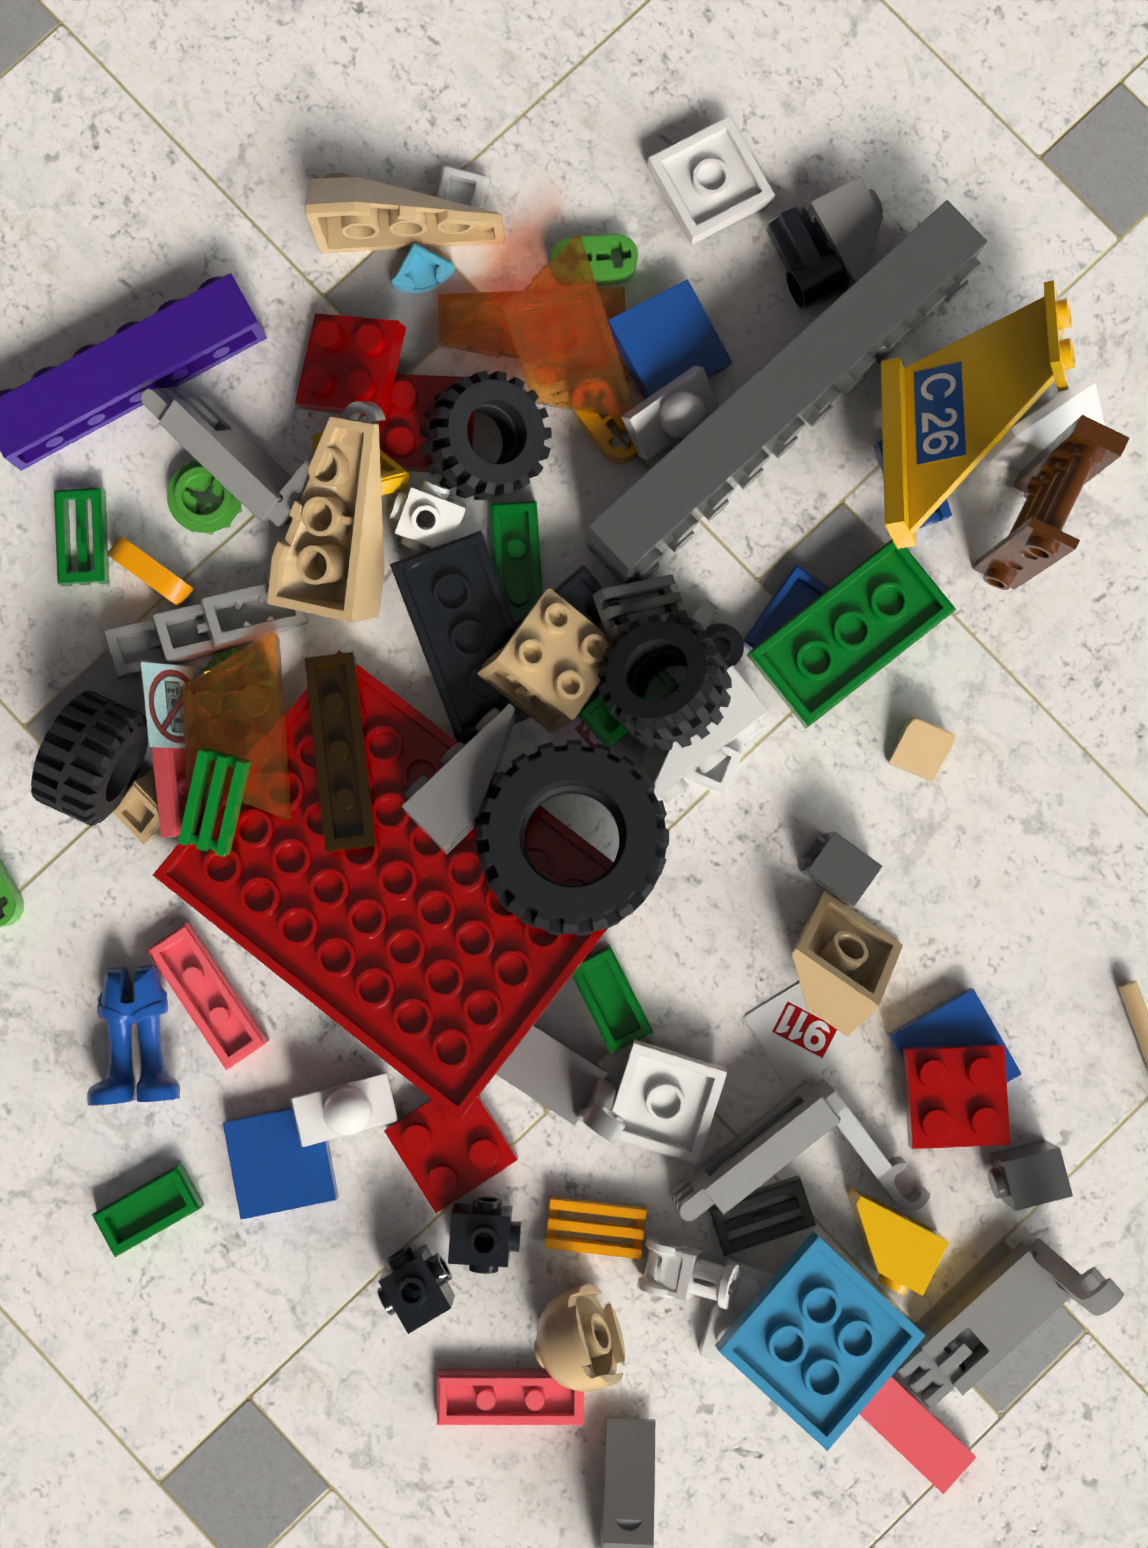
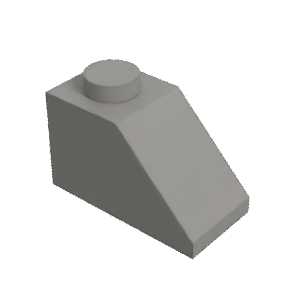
(848, 225)

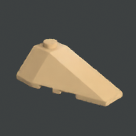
(374, 216)
(335, 539)

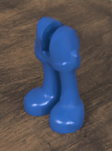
(120, 1014)

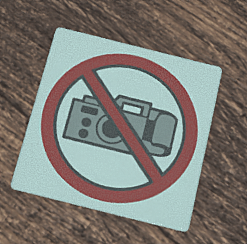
(165, 702)

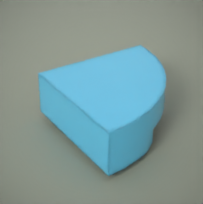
(422, 271)

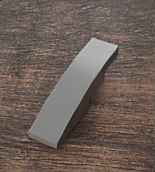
(199, 630)

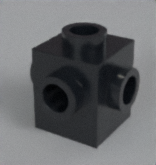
(473, 1249)
(411, 1302)

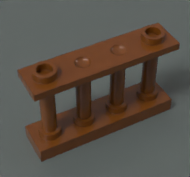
(1050, 490)

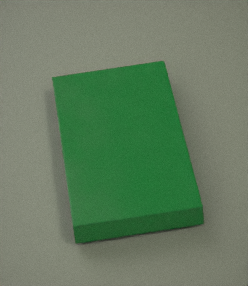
(850, 632)

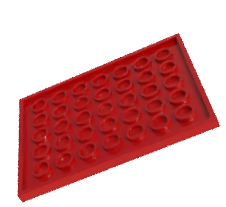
(394, 933)

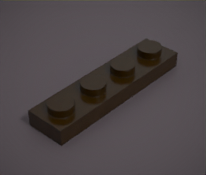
(340, 752)

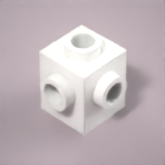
(430, 497)

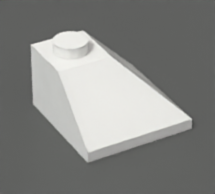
(1044, 425)

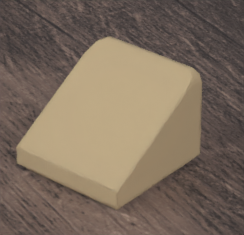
(921, 748)
(140, 809)

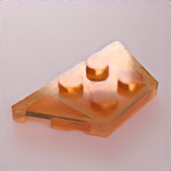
(567, 338)
(241, 713)

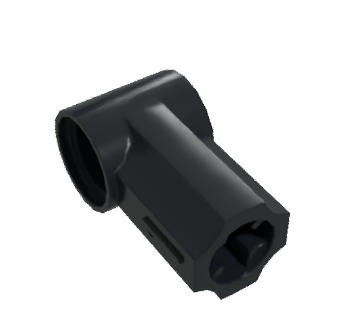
(811, 270)

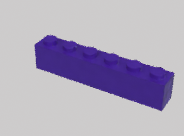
(110, 376)

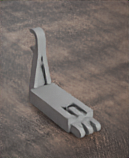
(233, 455)
(563, 1082)
(778, 1140)
(999, 1316)

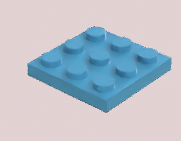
(819, 1341)

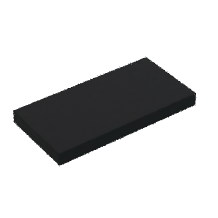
(459, 624)

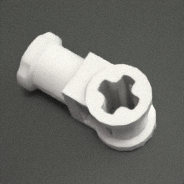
(681, 1273)

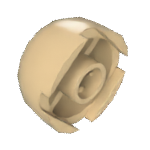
(580, 1340)

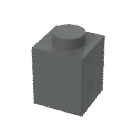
(839, 867)
(1029, 1175)

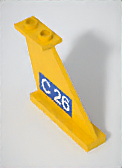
(961, 403)

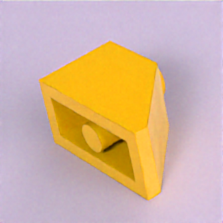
(897, 1244)

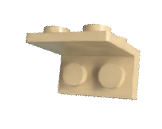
(549, 662)

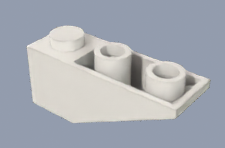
(739, 722)

